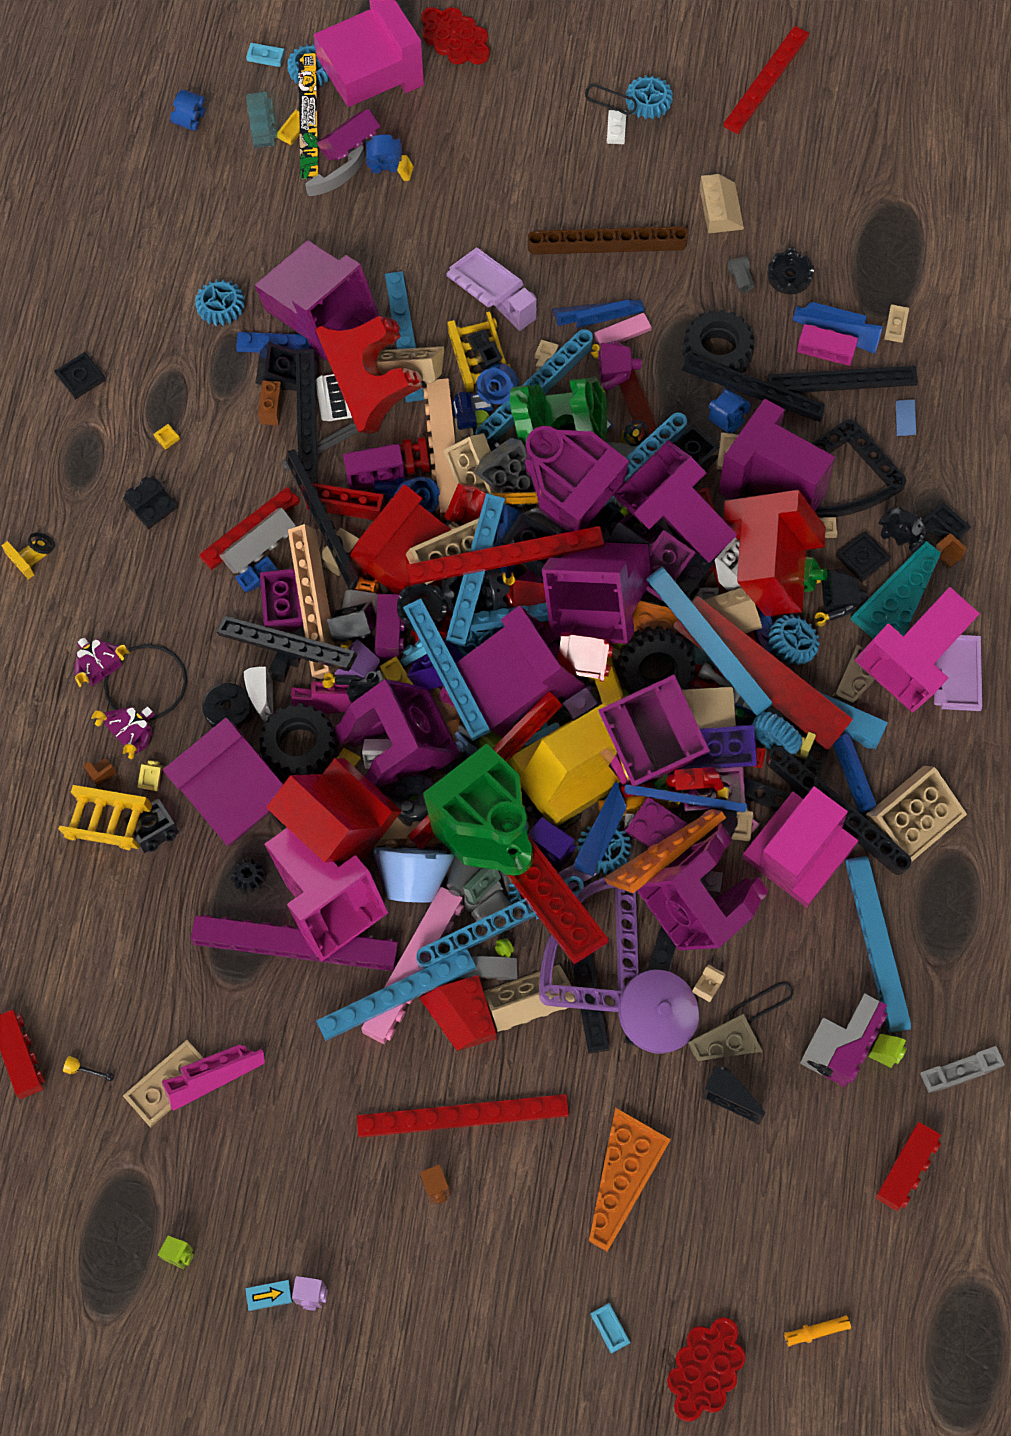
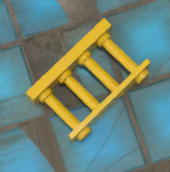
(461, 348)
(101, 799)

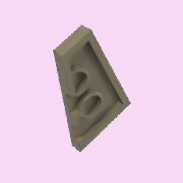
(854, 679)
(725, 1040)

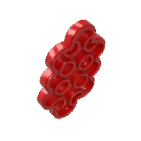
(455, 35)
(706, 1369)

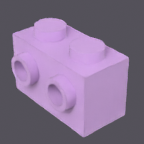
(309, 1293)

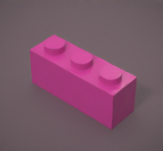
(827, 344)

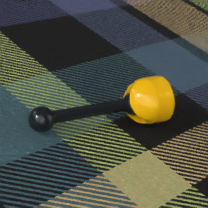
(72, 1066)

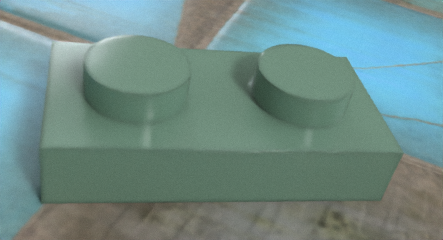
(481, 884)

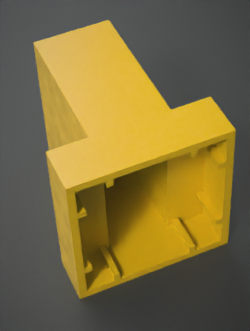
(568, 768)

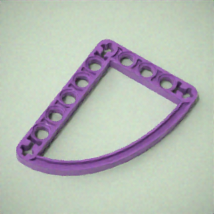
(622, 952)

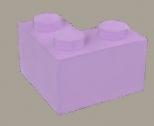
(519, 308)

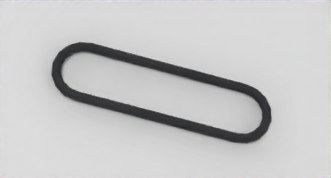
(614, 92)
(759, 995)

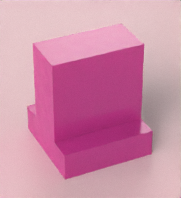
(371, 53)
(907, 662)
(802, 845)
(329, 900)

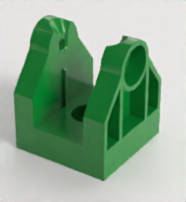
(583, 407)
(482, 814)

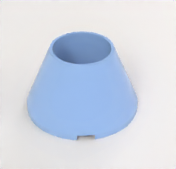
(411, 872)

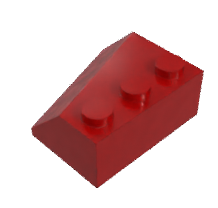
(461, 1012)

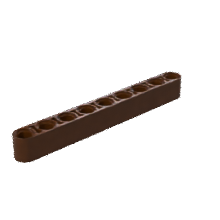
(595, 240)

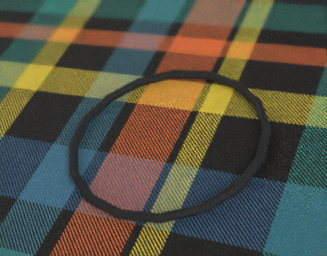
(183, 673)

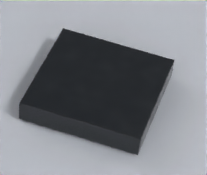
(80, 375)
(863, 556)

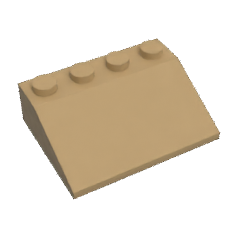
(917, 812)

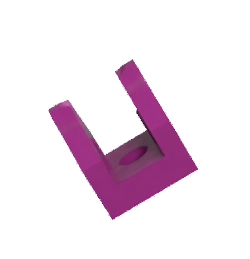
(572, 474)
(413, 726)
(686, 907)

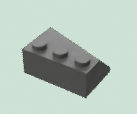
(505, 469)

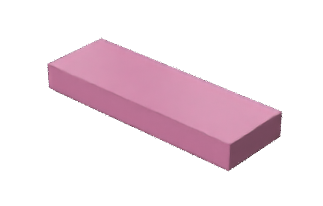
(624, 330)

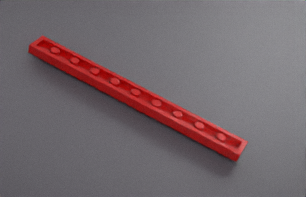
(505, 555)
(505, 748)
(462, 1116)

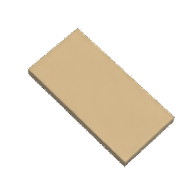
(149, 1095)

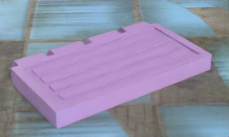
(484, 278)
(963, 667)

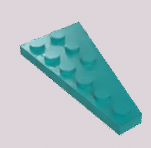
(899, 595)

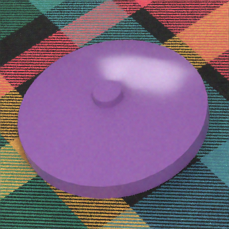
(658, 1011)

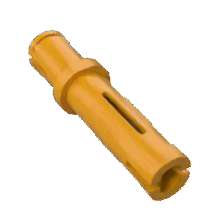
(808, 1333)

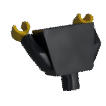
(840, 595)

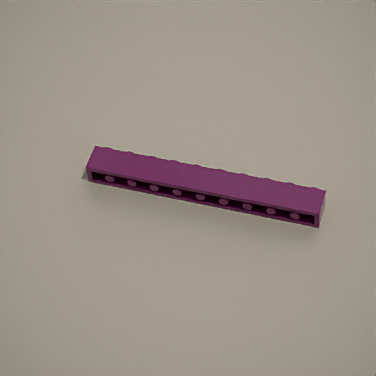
(289, 943)

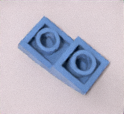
(905, 417)
(465, 745)

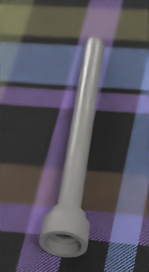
(708, 673)

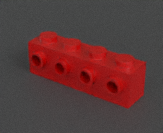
(350, 501)
(17, 1056)
(908, 1166)

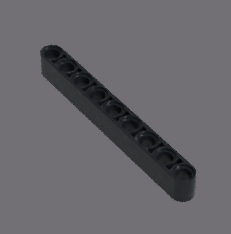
(864, 826)

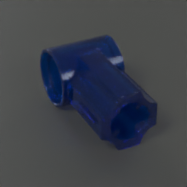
(465, 415)
(387, 488)

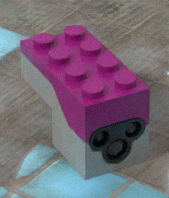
(838, 1050)

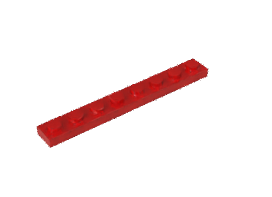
(766, 80)

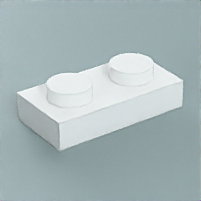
(616, 127)

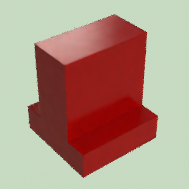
(391, 535)
(773, 547)
(335, 812)

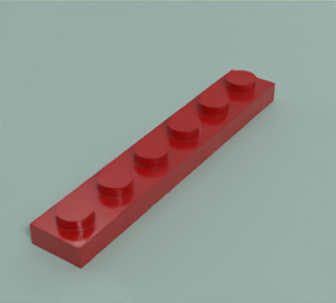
(285, 499)

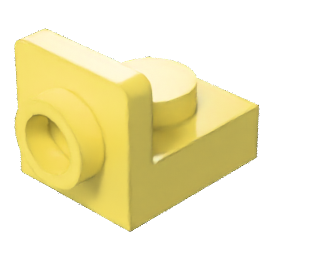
(806, 746)
(150, 775)

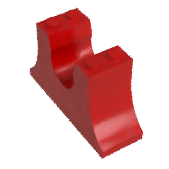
(354, 364)

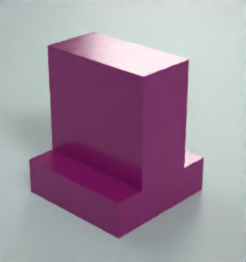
(317, 291)
(774, 460)
(665, 491)
(596, 590)
(516, 671)
(654, 731)
(225, 781)

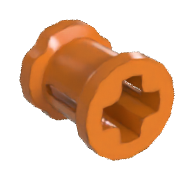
(367, 585)

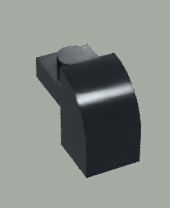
(485, 351)

